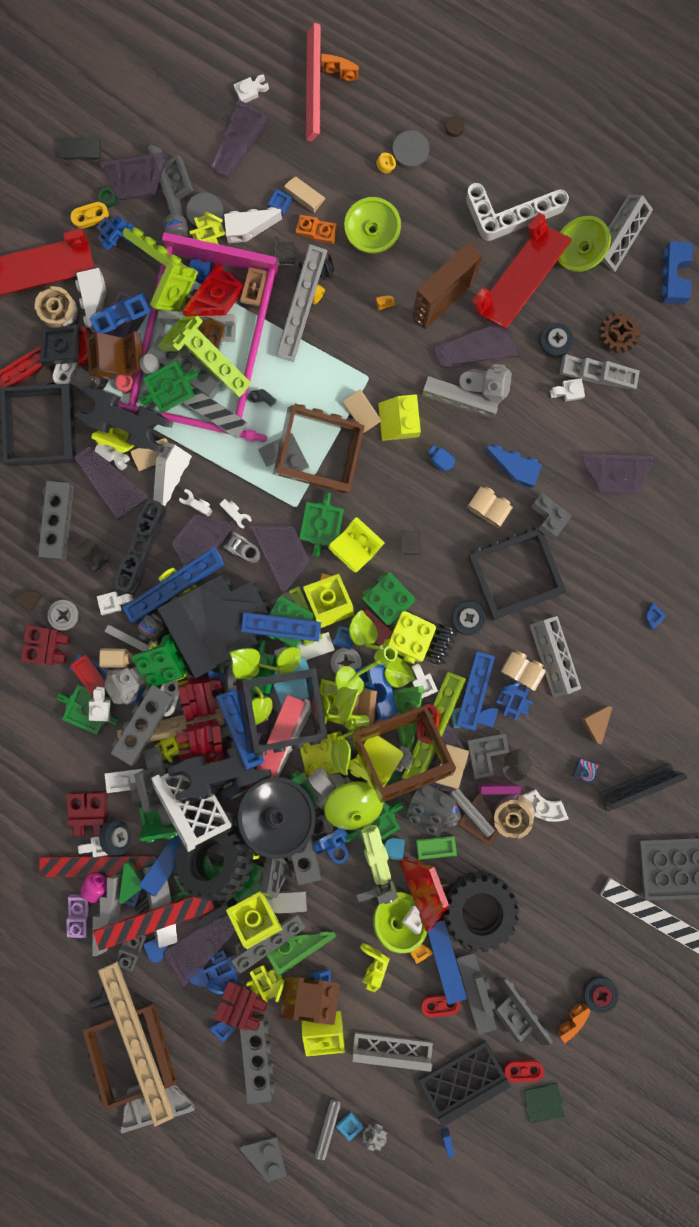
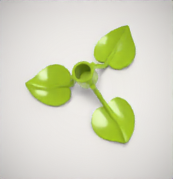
(364, 632)
(246, 665)
(345, 704)

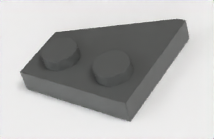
(273, 876)
(266, 1157)

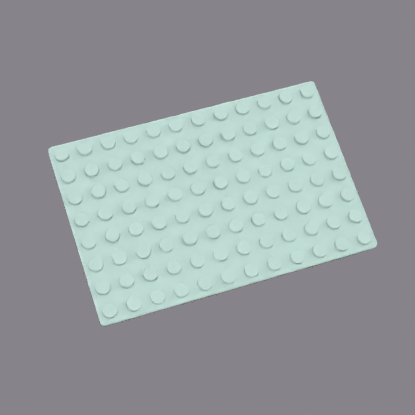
(310, 380)

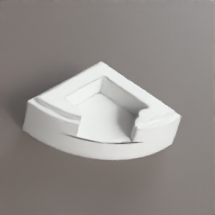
(412, 920)

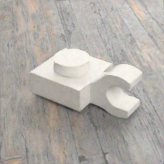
(570, 390)
(110, 454)
(200, 506)
(231, 508)
(111, 602)
(423, 680)
(99, 707)
(93, 847)

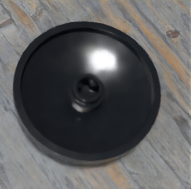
(275, 818)

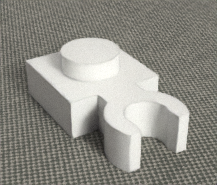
(249, 90)

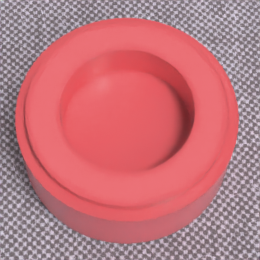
(124, 383)

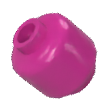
(94, 887)

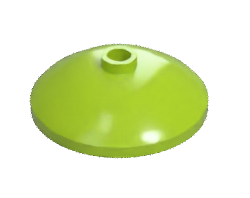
(372, 214)
(585, 233)
(352, 806)
(400, 938)

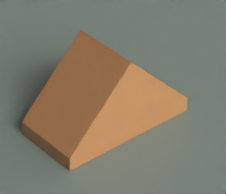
(254, 286)
(597, 723)

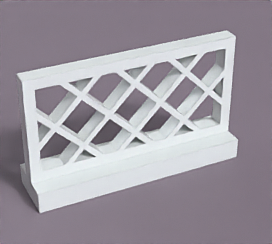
(177, 815)

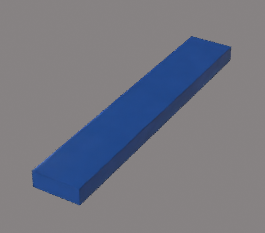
(174, 585)

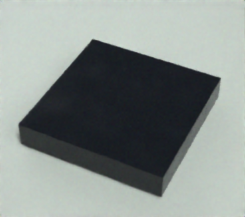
(60, 345)

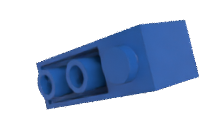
(518, 469)

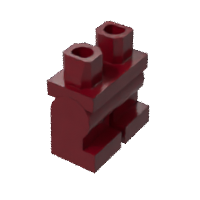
(46, 646)
(198, 697)
(202, 740)
(87, 809)
(243, 1007)

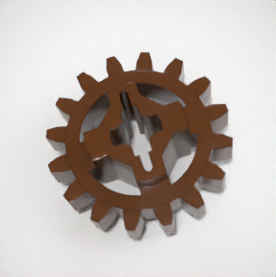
(627, 329)

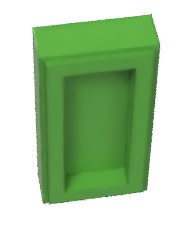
(436, 847)

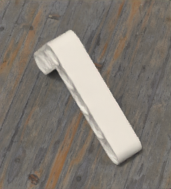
(513, 215)

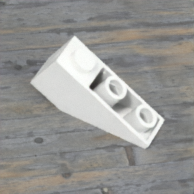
(246, 225)
(93, 293)
(168, 471)

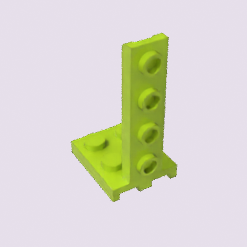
(176, 279)
(186, 334)

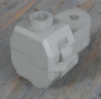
(492, 383)
(124, 684)
(325, 783)

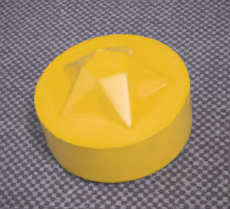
(386, 163)
(318, 294)

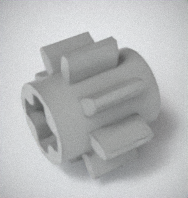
(406, 761)
(374, 1137)

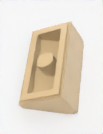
(304, 194)
(361, 410)
(145, 457)

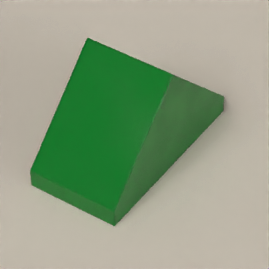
(130, 881)

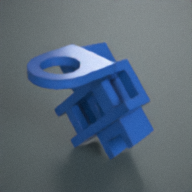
(113, 231)
(511, 700)
(330, 843)
(221, 980)

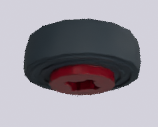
(595, 988)

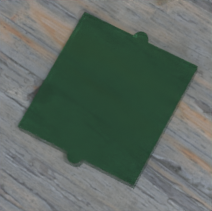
(544, 1103)

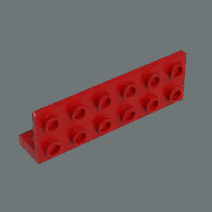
(46, 263)
(522, 275)

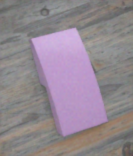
(78, 916)

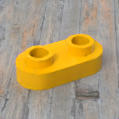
(89, 213)

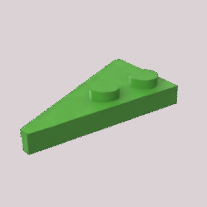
(405, 700)
(297, 949)

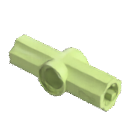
(376, 854)

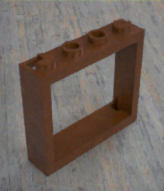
(446, 285)
(333, 420)
(409, 784)
(96, 1060)

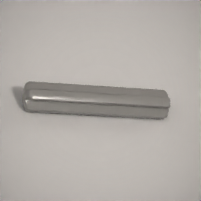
(472, 812)
(327, 1129)

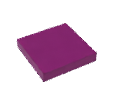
(498, 788)

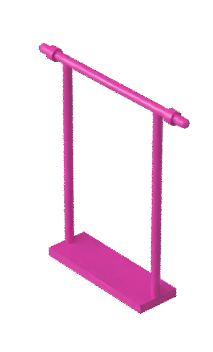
(228, 257)

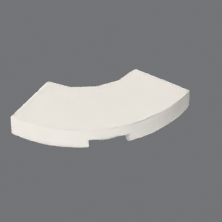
(545, 809)

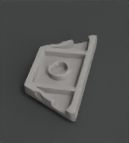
(137, 1113)

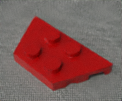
(215, 294)
(426, 891)

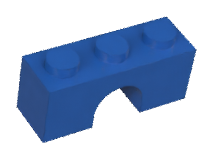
(674, 288)
(120, 312)
(385, 700)

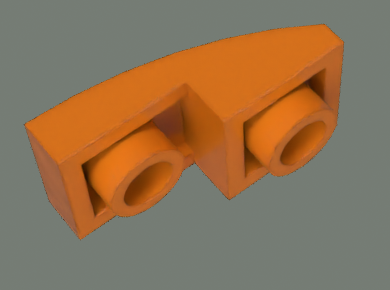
(348, 70)
(316, 230)
(579, 1015)

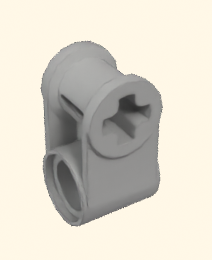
(240, 546)

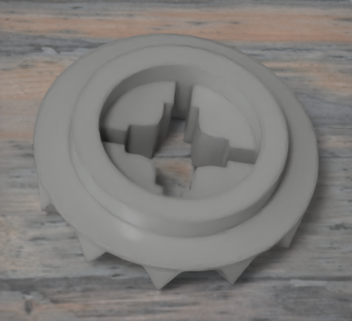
(54, 615)
(339, 656)

